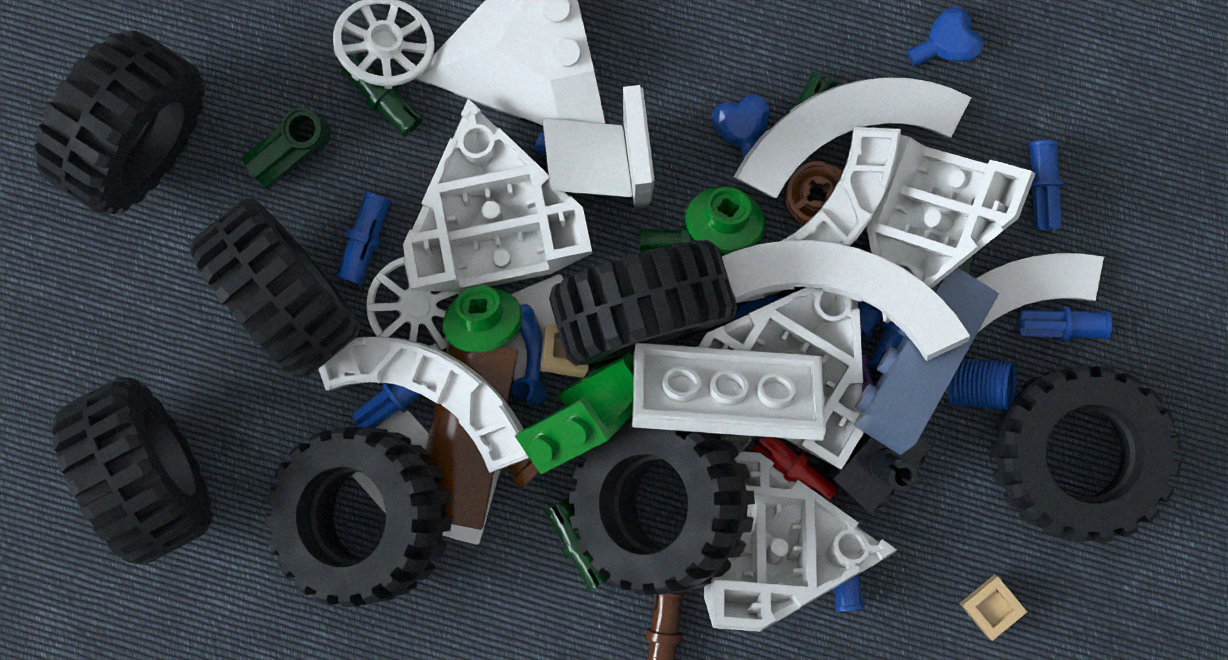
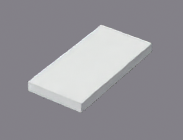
(638, 146)
(728, 392)

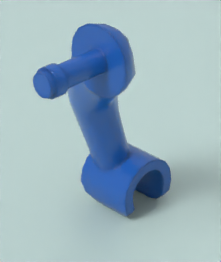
(531, 385)

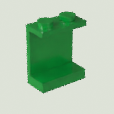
(591, 416)

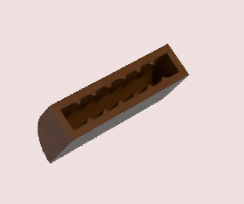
(455, 450)

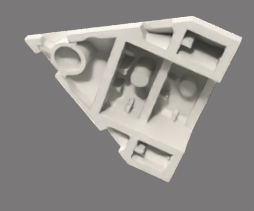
(521, 61)
(943, 209)
(490, 216)
(818, 326)
(791, 555)

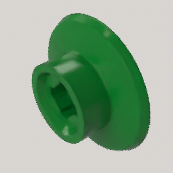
(729, 234)
(482, 319)

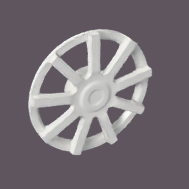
(383, 42)
(413, 307)

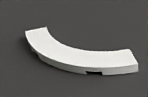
(836, 113)
(856, 193)
(854, 275)
(1042, 279)
(440, 379)

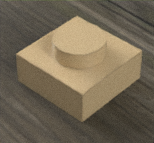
(553, 355)
(993, 607)

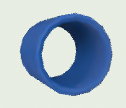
(983, 384)

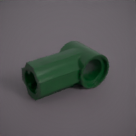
(283, 150)

